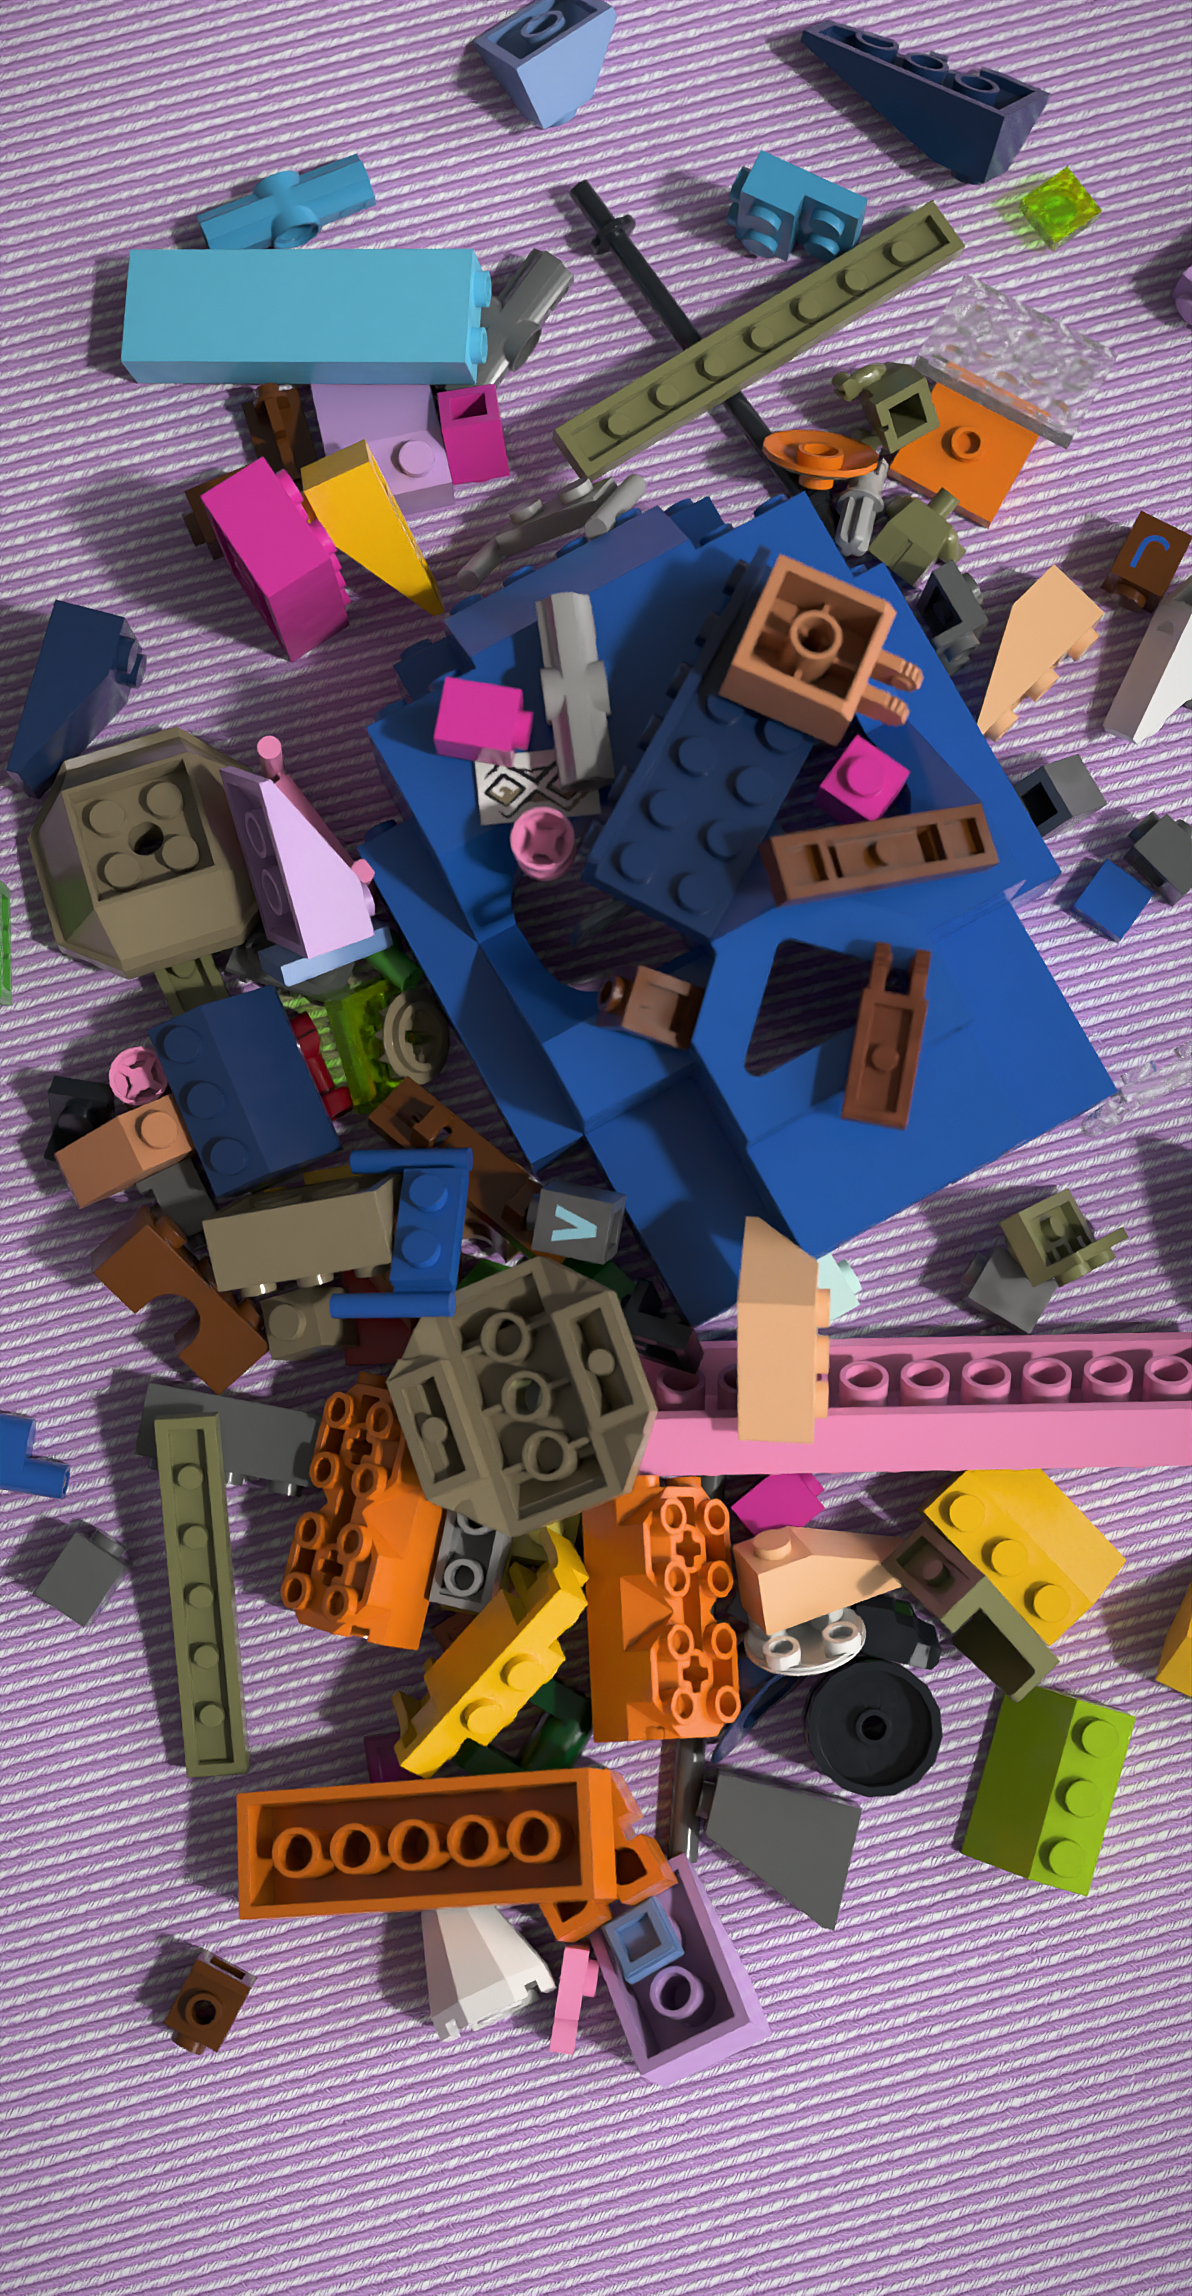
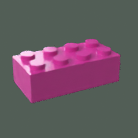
(279, 557)

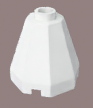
(478, 1969)

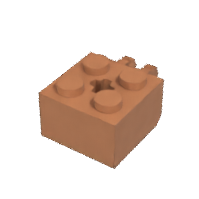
(827, 686)

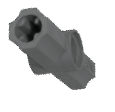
(517, 316)

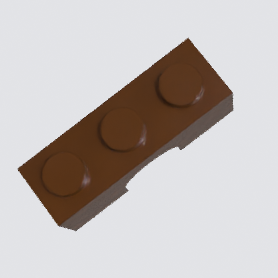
(149, 1261)

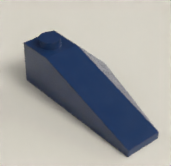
(949, 115)

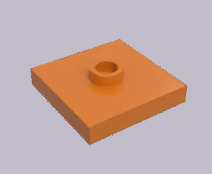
(969, 455)

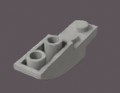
(473, 1554)

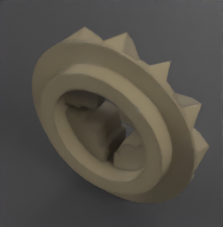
(423, 1016)

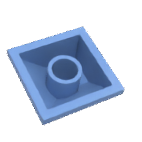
(550, 56)

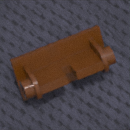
(280, 430)

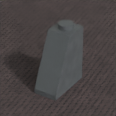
(785, 1836)

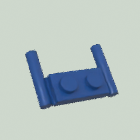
(426, 1233)

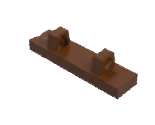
(877, 855)
(497, 1186)

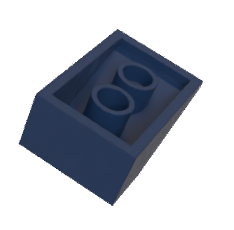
(75, 691)

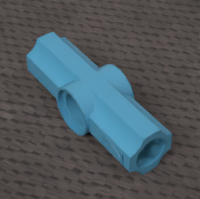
(289, 207)

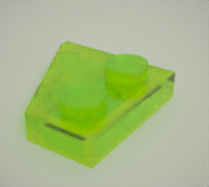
(353, 1024)

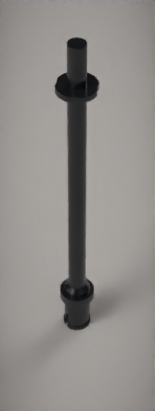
(614, 237)

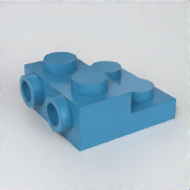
(787, 205)

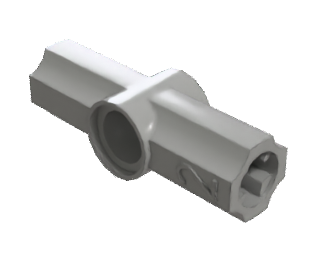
(575, 692)

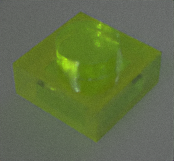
(1060, 209)

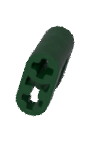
(553, 1742)

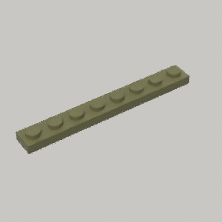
(758, 342)

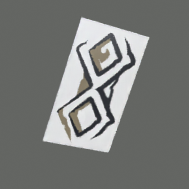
(527, 785)

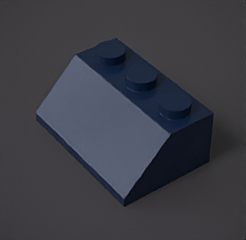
(245, 1091)

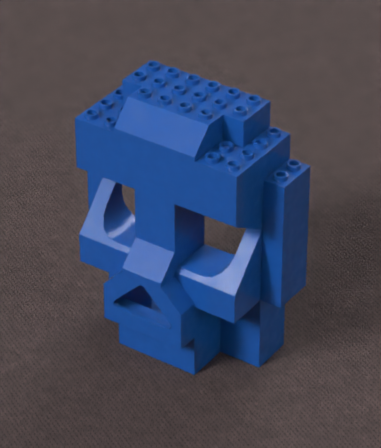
(691, 1128)

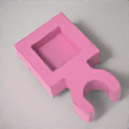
(576, 1980)

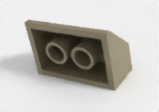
(305, 1233)

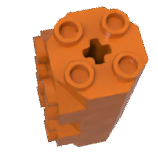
(375, 1545)
(653, 1645)

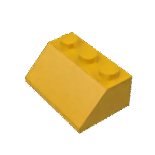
(1026, 1543)

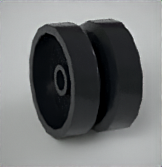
(875, 1762)

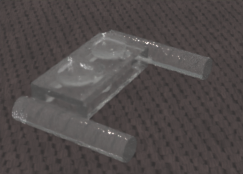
(1141, 1087)

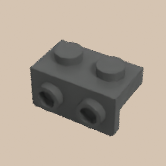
(953, 615)

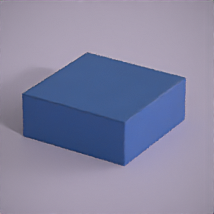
(1112, 901)

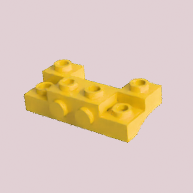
(494, 1661)

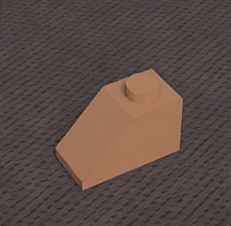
(125, 1151)

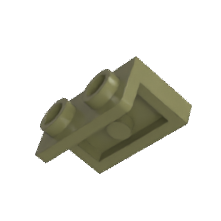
(1056, 1241)

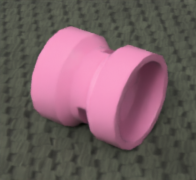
(537, 834)
(133, 1073)

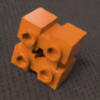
(639, 1872)

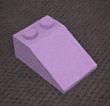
(400, 432)
(299, 881)
(693, 2006)

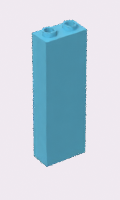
(305, 316)

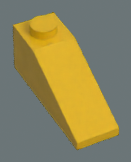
(366, 522)

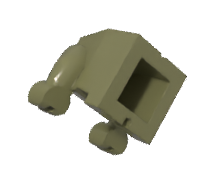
(893, 402)
(918, 536)

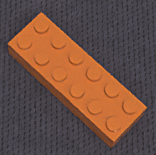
(426, 1845)

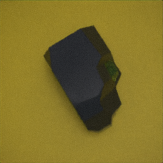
(897, 1633)

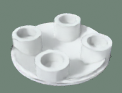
(809, 1646)

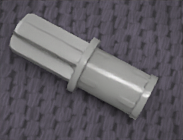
(859, 509)

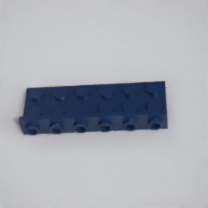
(703, 786)

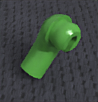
(396, 965)

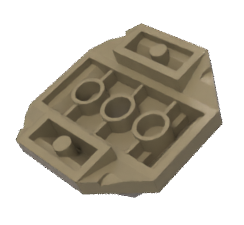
(133, 908)
(468, 1412)

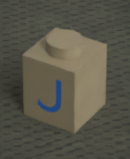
(302, 1327)

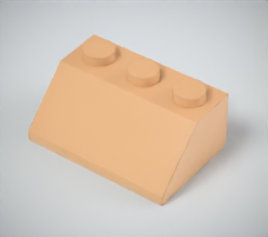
(780, 1339)

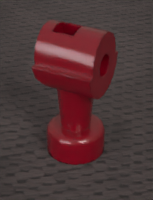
(337, 1100)

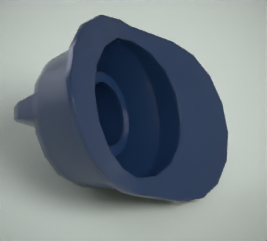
(758, 1694)

